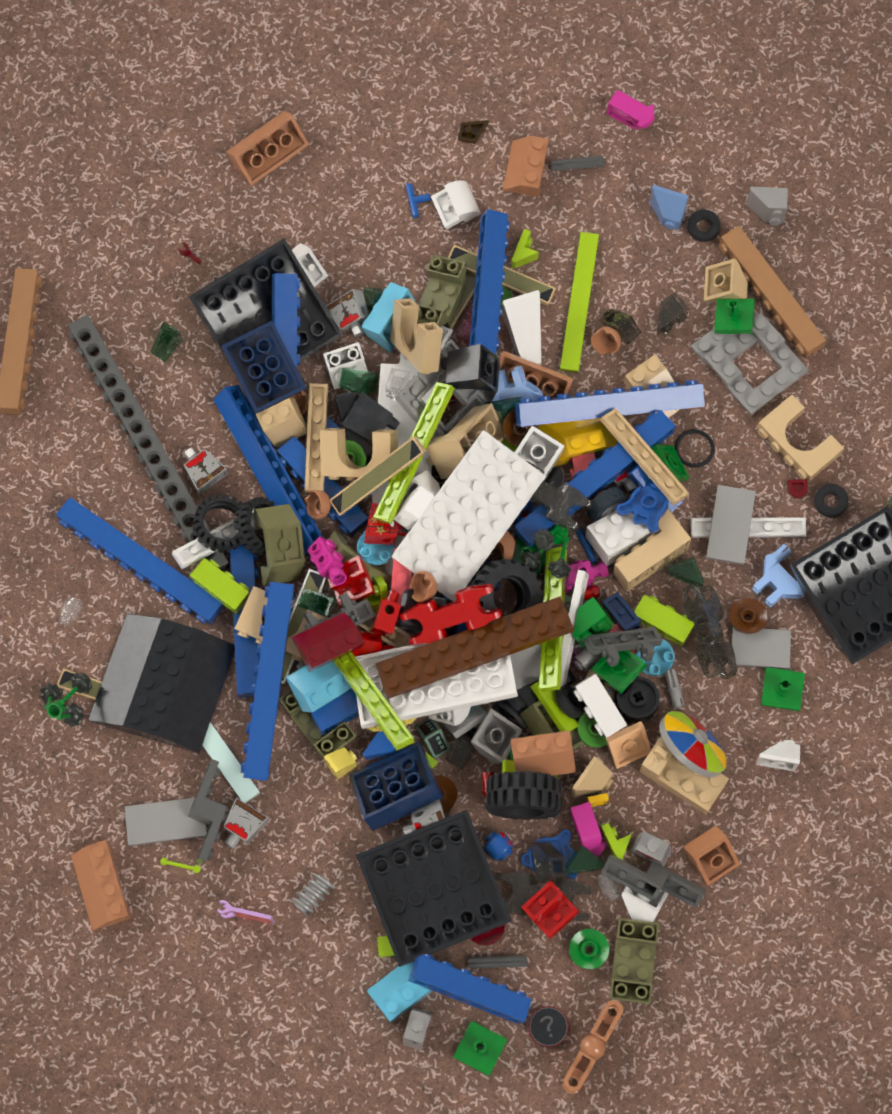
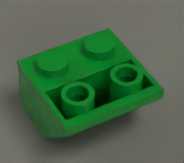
(591, 620)

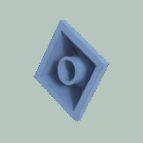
(668, 206)

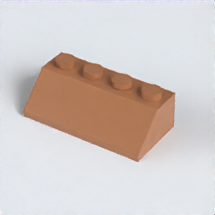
(268, 147)
(547, 380)
(100, 885)

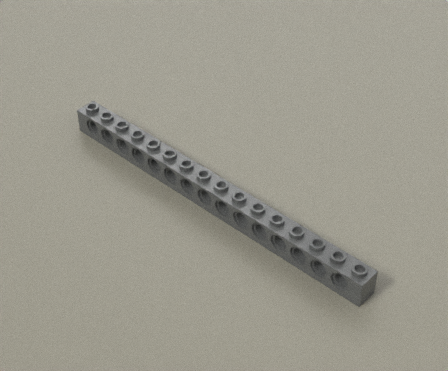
(84, 327)

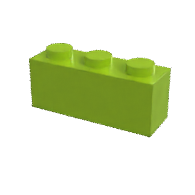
(220, 585)
(664, 619)

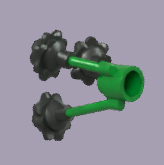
(545, 541)
(55, 704)

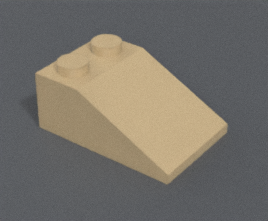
(648, 373)

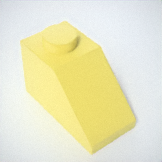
(341, 762)

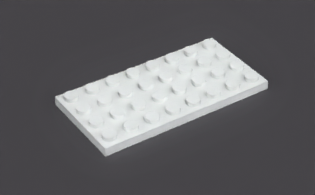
(469, 514)
(470, 688)

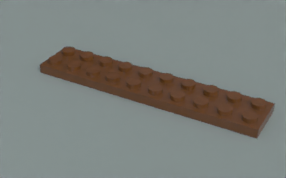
(474, 647)

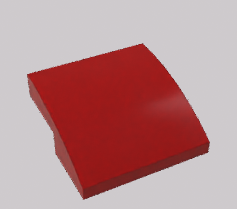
(358, 582)
(550, 909)

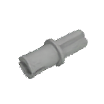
(674, 689)

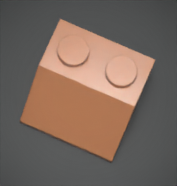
(712, 855)

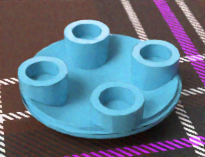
(374, 553)
(661, 661)

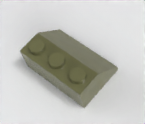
(541, 723)

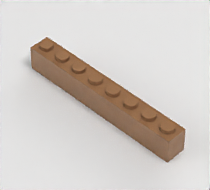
(773, 293)
(18, 340)

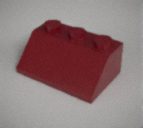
(328, 641)

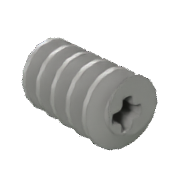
(312, 894)

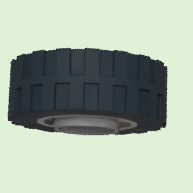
(606, 503)

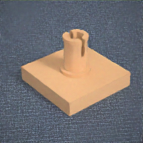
(628, 744)

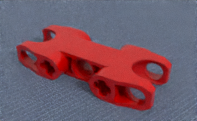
(465, 609)

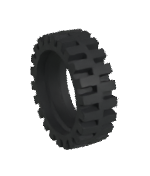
(244, 525)
(201, 532)

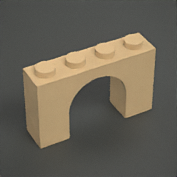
(415, 341)
(334, 457)
(806, 462)
(251, 620)

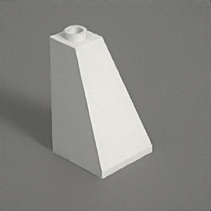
(524, 326)

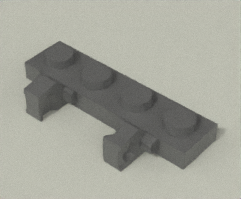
(357, 612)
(611, 643)

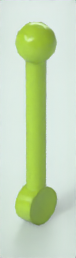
(196, 869)

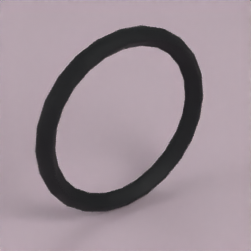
(698, 432)
(497, 705)

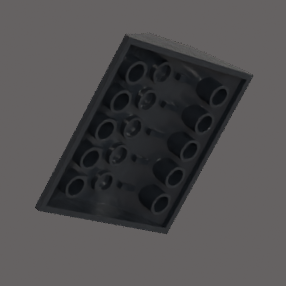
(244, 302)
(852, 586)
(163, 682)
(433, 888)

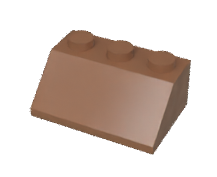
(526, 165)
(544, 753)

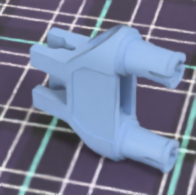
(519, 388)
(778, 578)

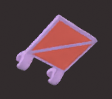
(233, 911)

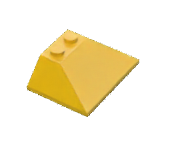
(579, 437)

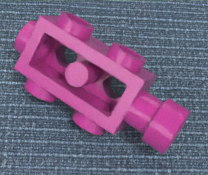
(327, 560)
(593, 571)

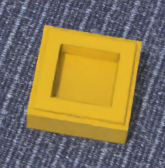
(598, 800)

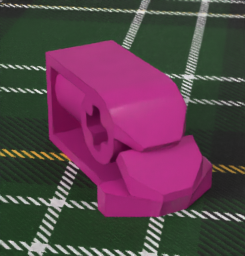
(630, 111)
(587, 828)

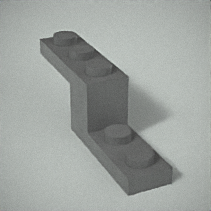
(208, 812)
(653, 881)

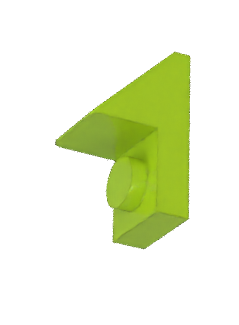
(523, 253)
(380, 593)
(617, 847)

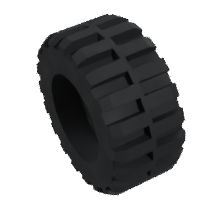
(518, 574)
(524, 795)

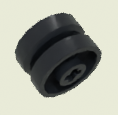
(649, 699)

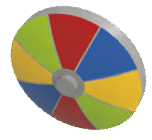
(692, 744)

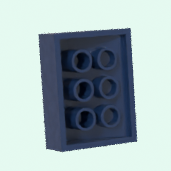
(263, 367)
(395, 786)

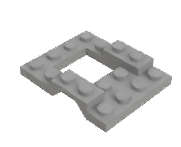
(722, 349)
(412, 393)

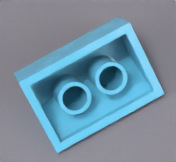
(379, 321)
(317, 687)
(396, 994)

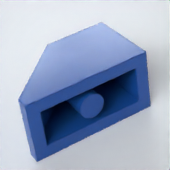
(379, 747)

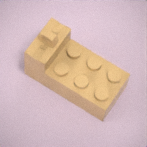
(449, 449)
(654, 554)
(681, 781)

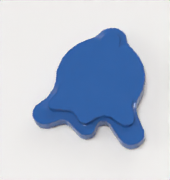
(647, 505)
(560, 842)

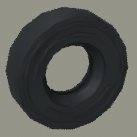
(708, 215)
(828, 511)
(569, 703)

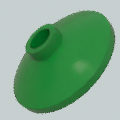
(590, 938)

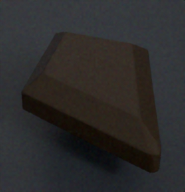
(471, 131)

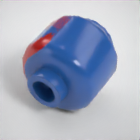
(498, 846)

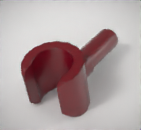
(186, 252)

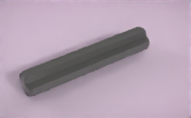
(577, 163)
(497, 961)

